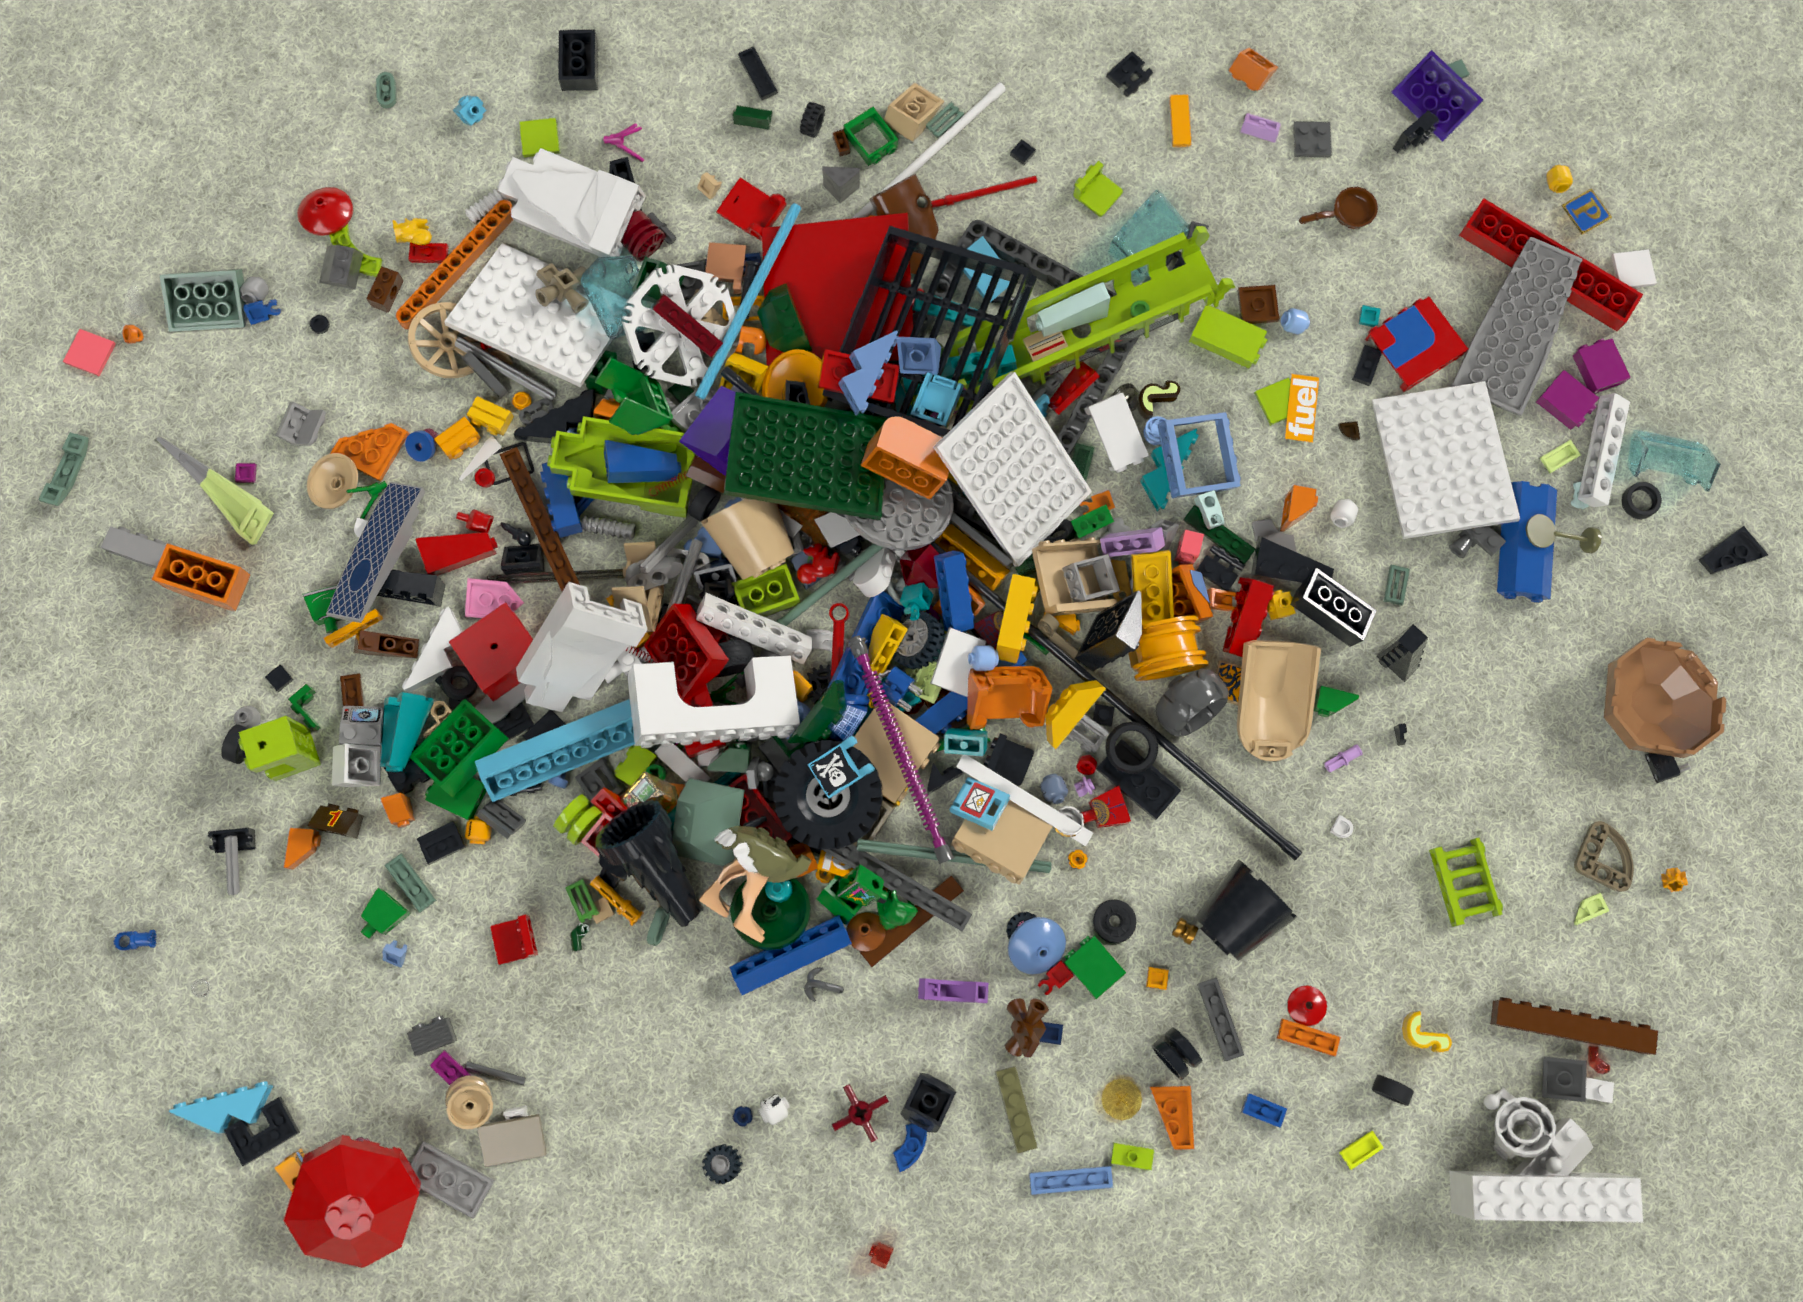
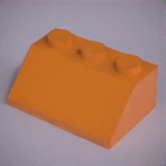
(1186, 597)

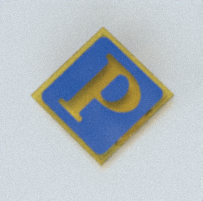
(1586, 211)

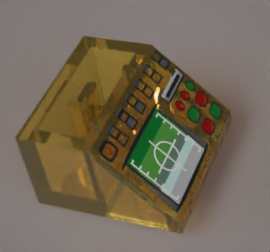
(651, 788)

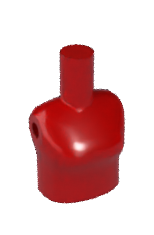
(476, 520)

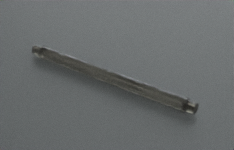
(546, 577)

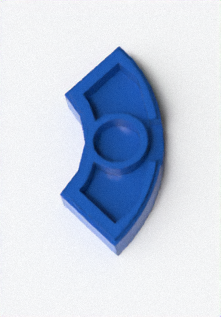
(911, 1148)

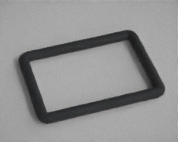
(508, 448)

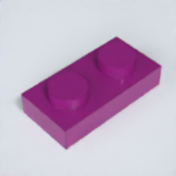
(448, 1068)

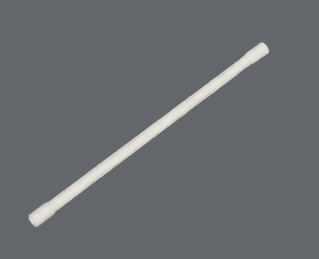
(991, 96)

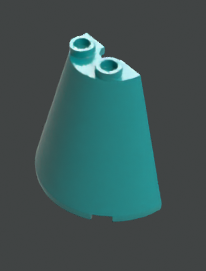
(401, 728)

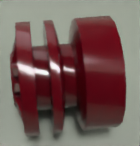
(642, 236)

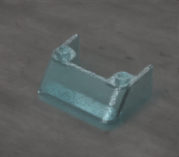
(1672, 456)

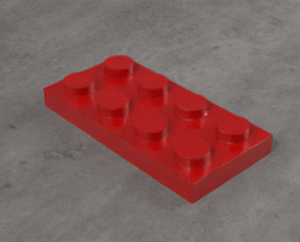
(838, 365)

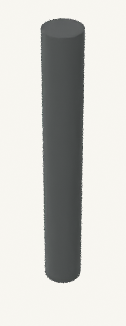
(495, 1073)

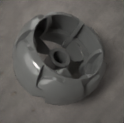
(1191, 702)

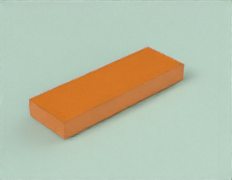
(1308, 1037)

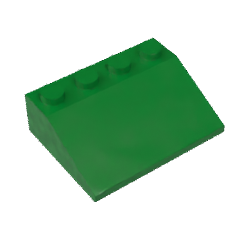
(455, 745)

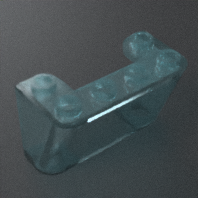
(608, 290)

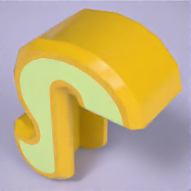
(1412, 1035)

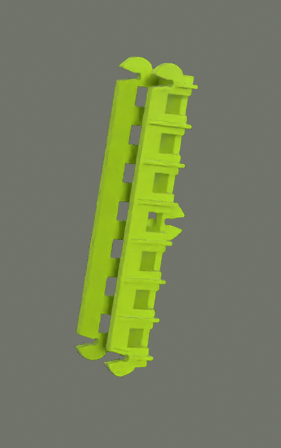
(1165, 294)

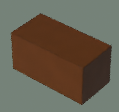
(841, 143)

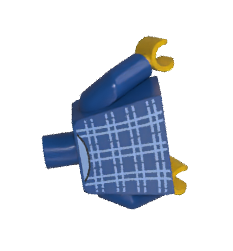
(854, 713)

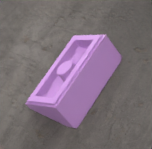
(1260, 127)

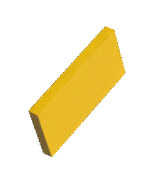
(1154, 580)

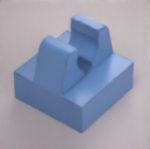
(394, 955)

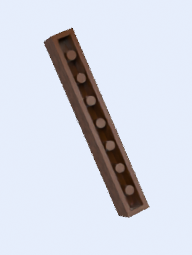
(1574, 1027)

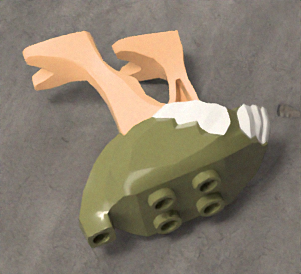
(762, 861)

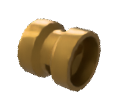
(1189, 931)

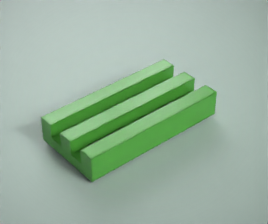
(588, 914)

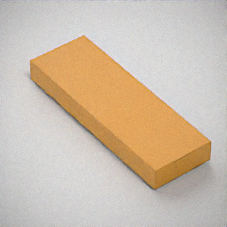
(1180, 121)
(352, 628)

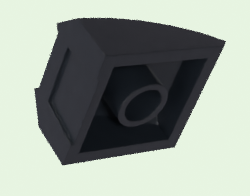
(928, 1103)

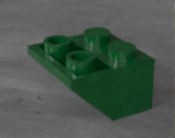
(647, 267)

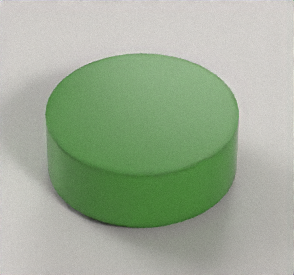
(1138, 308)

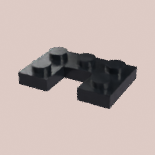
(252, 1147)

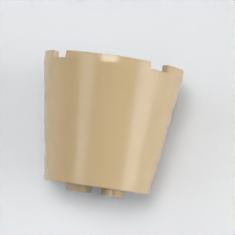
(750, 536)

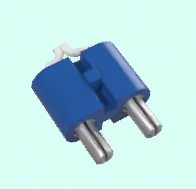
(896, 687)

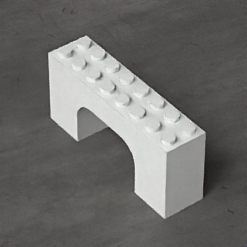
(665, 719)
(1546, 1197)

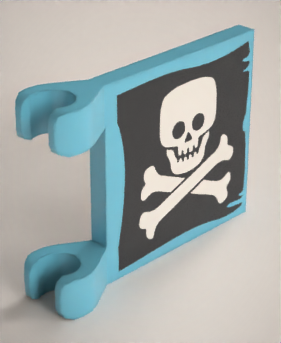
(837, 770)

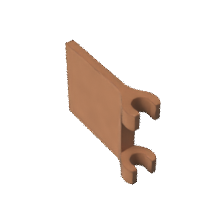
(727, 263)

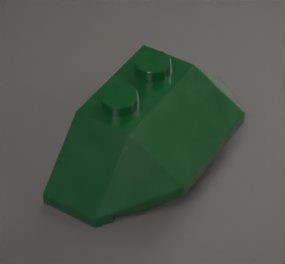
(782, 321)
(823, 716)

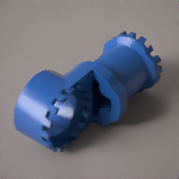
(136, 940)

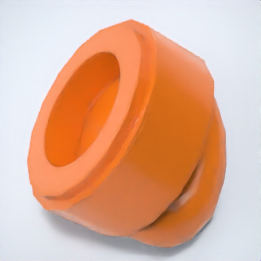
(131, 334)

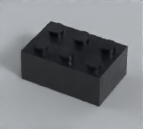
(578, 60)

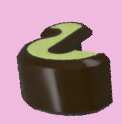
(1156, 393)

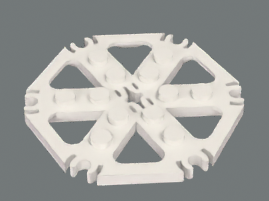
(671, 337)

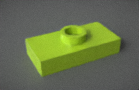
(1132, 1156)

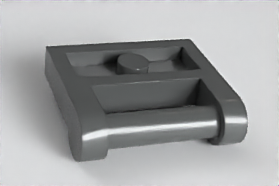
(593, 784)

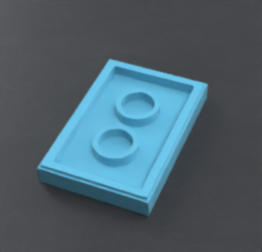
(982, 246)

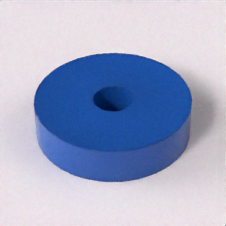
(415, 451)

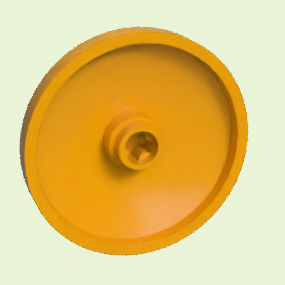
(794, 366)

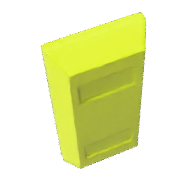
(1361, 1150)

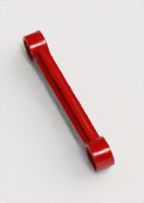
(838, 637)

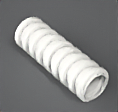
(484, 206)

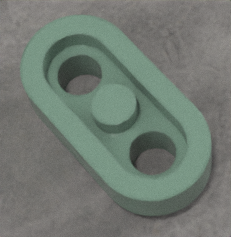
(386, 91)

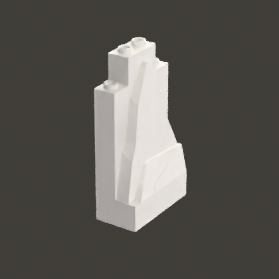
(571, 202)
(577, 648)

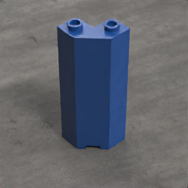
(1522, 566)

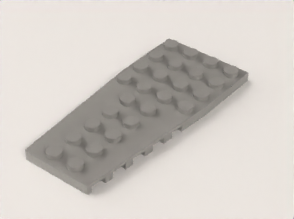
(1520, 326)

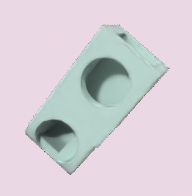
(1210, 509)

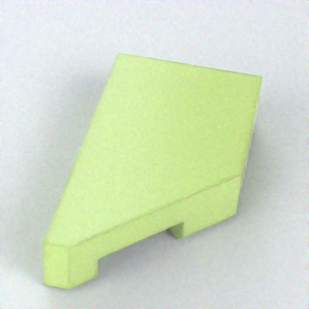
(1591, 908)

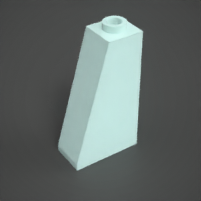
(1074, 311)

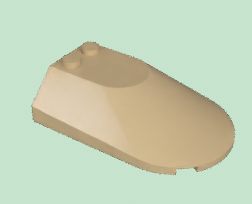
(1276, 697)

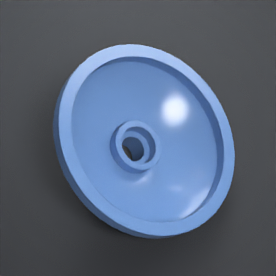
(1033, 937)

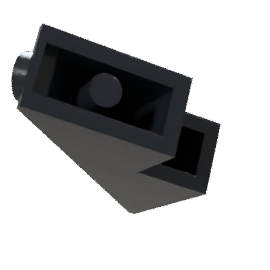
(558, 419)

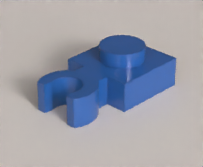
(258, 312)

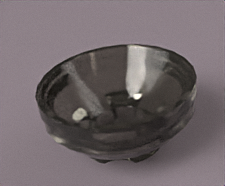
(1131, 395)

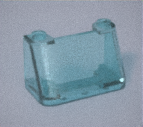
(1148, 226)

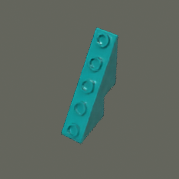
(1156, 481)

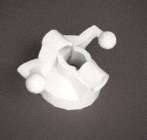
(1538, 1118)

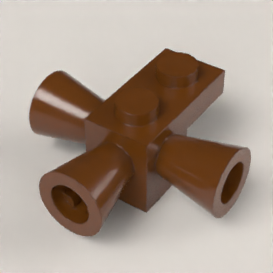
(1026, 1026)

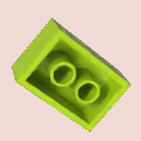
(768, 592)

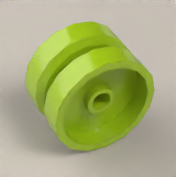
(577, 819)

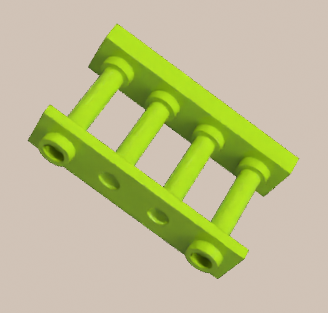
(1451, 895)

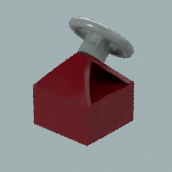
(917, 567)

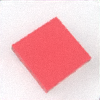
(89, 352)

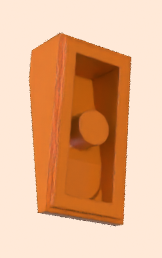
(1220, 599)

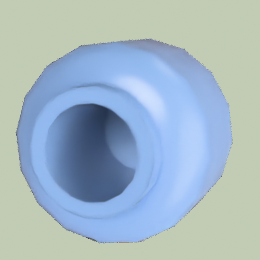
(1295, 321)
(983, 658)

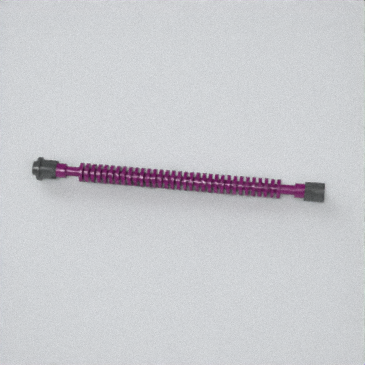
(861, 652)

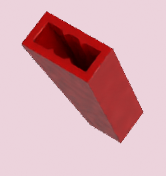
(452, 552)

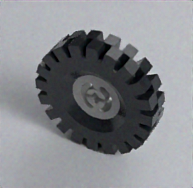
(800, 808)

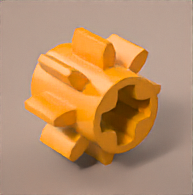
(1674, 879)

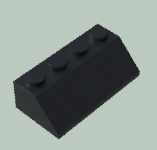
(1333, 608)

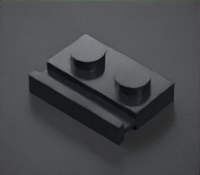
(515, 722)
(441, 843)

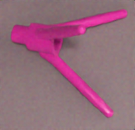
(618, 139)

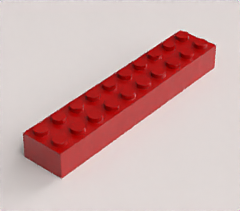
(1592, 290)

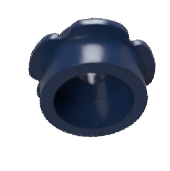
(742, 1121)

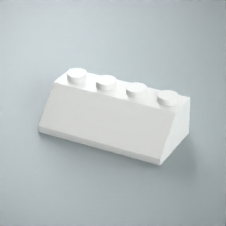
(1572, 1140)

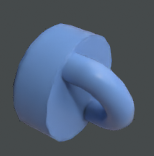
(559, 781)

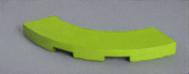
(369, 264)

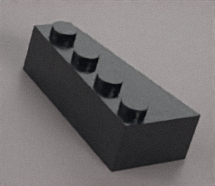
(1404, 652)

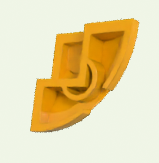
(802, 686)

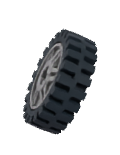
(919, 641)

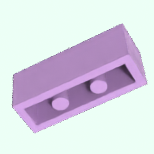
(1133, 542)

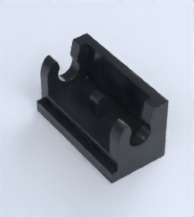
(245, 839)

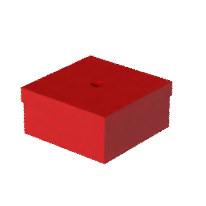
(494, 650)

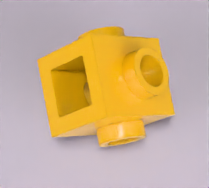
(1280, 605)

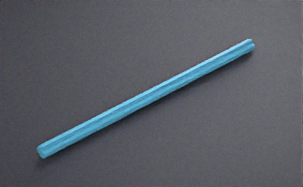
(748, 301)

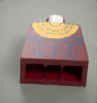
(989, 629)

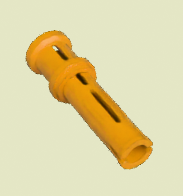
(623, 906)

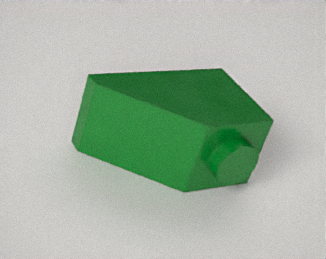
(1330, 700)

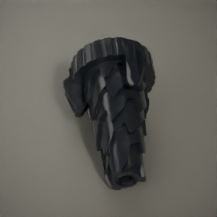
(642, 846)

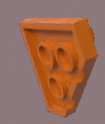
(373, 449)

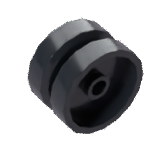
(1177, 1053)

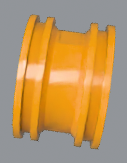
(1169, 649)

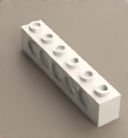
(1603, 450)
(754, 628)

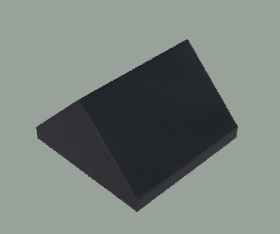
(522, 559)

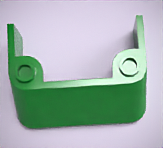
(641, 398)

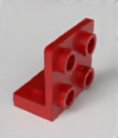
(514, 940)

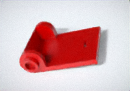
(752, 209)

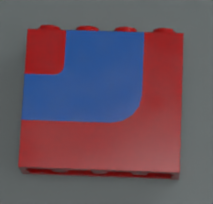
(1418, 342)

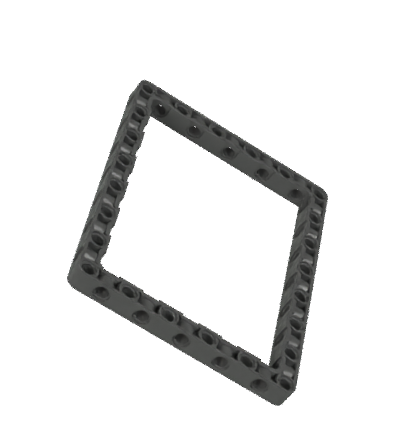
(1056, 276)

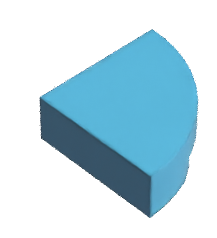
(1042, 404)

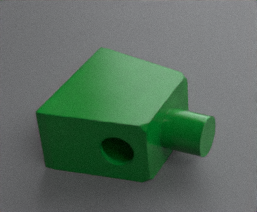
(382, 914)

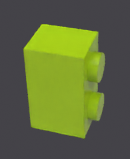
(635, 764)

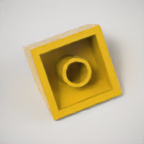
(748, 369)

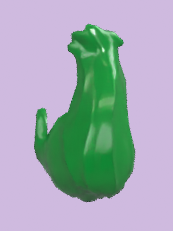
(894, 912)

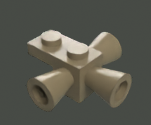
(561, 286)

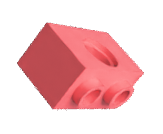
(1188, 547)

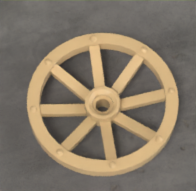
(442, 338)

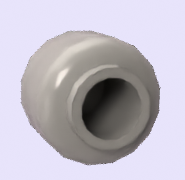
(254, 289)

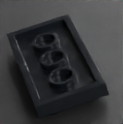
(1147, 789)

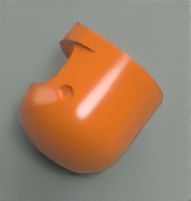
(752, 335)

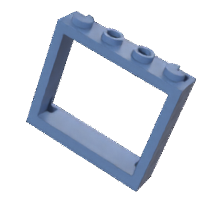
(1173, 461)

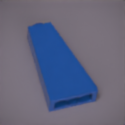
(638, 464)

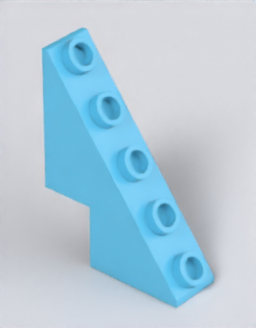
(217, 1112)

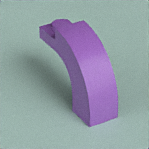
(953, 991)

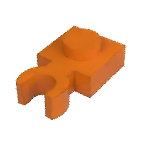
(1099, 500)

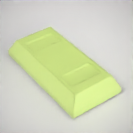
(1560, 456)

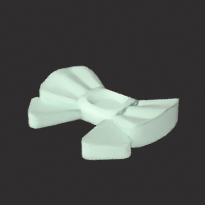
(1575, 502)

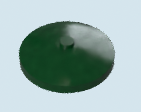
(780, 920)

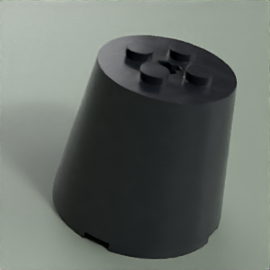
(1243, 913)

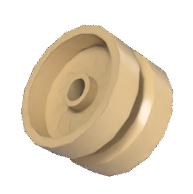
(469, 1102)

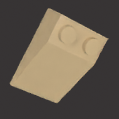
(912, 111)

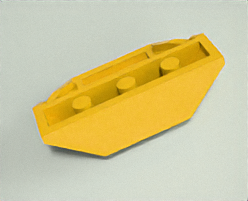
(1070, 709)

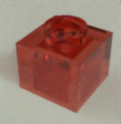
(880, 1254)

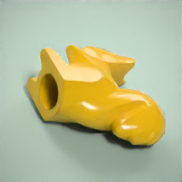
(412, 231)

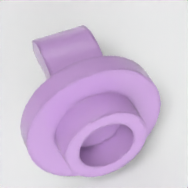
(1084, 786)

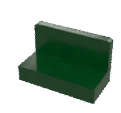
(752, 117)

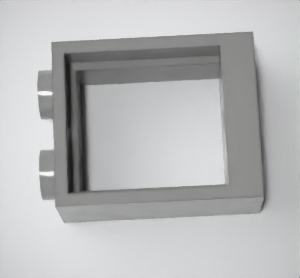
(1107, 583)

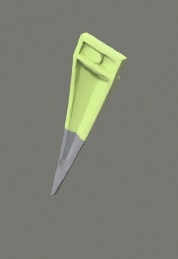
(240, 508)

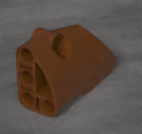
(903, 199)

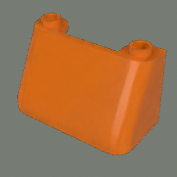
(1008, 693)

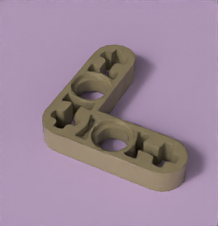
(1048, 626)

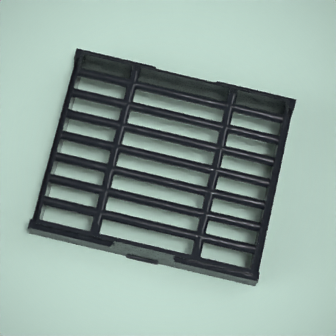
(963, 259)

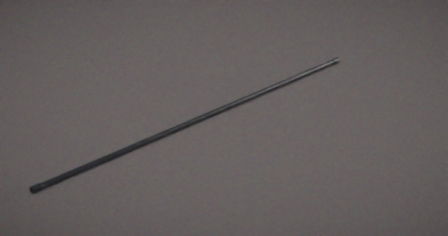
(1285, 845)

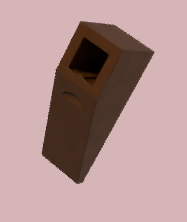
(385, 645)

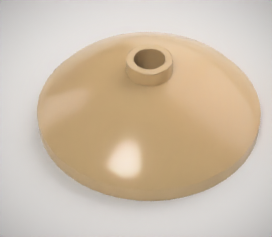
(325, 480)

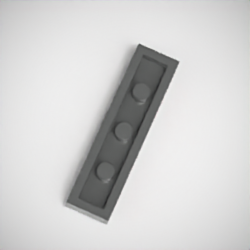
(1220, 1019)

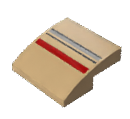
(1043, 346)

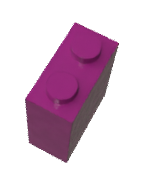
(1601, 365)
(1568, 400)

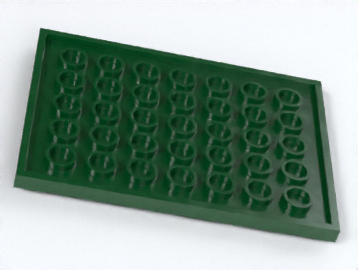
(802, 456)

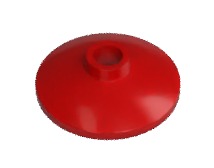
(1297, 1005)

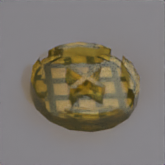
(1121, 1099)

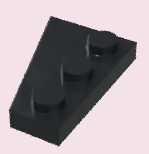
(1733, 551)

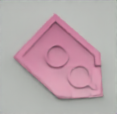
(487, 595)

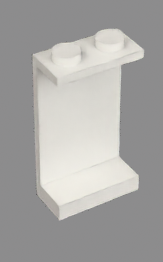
(1118, 432)

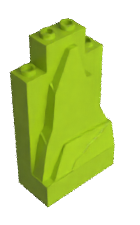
(583, 459)

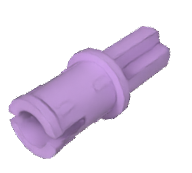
(1343, 758)

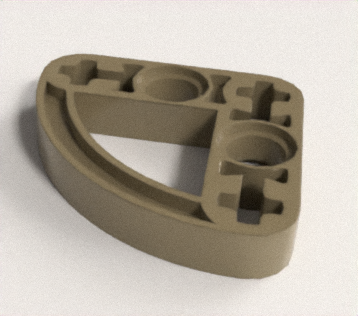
(1594, 865)

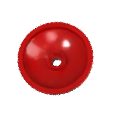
(325, 211)

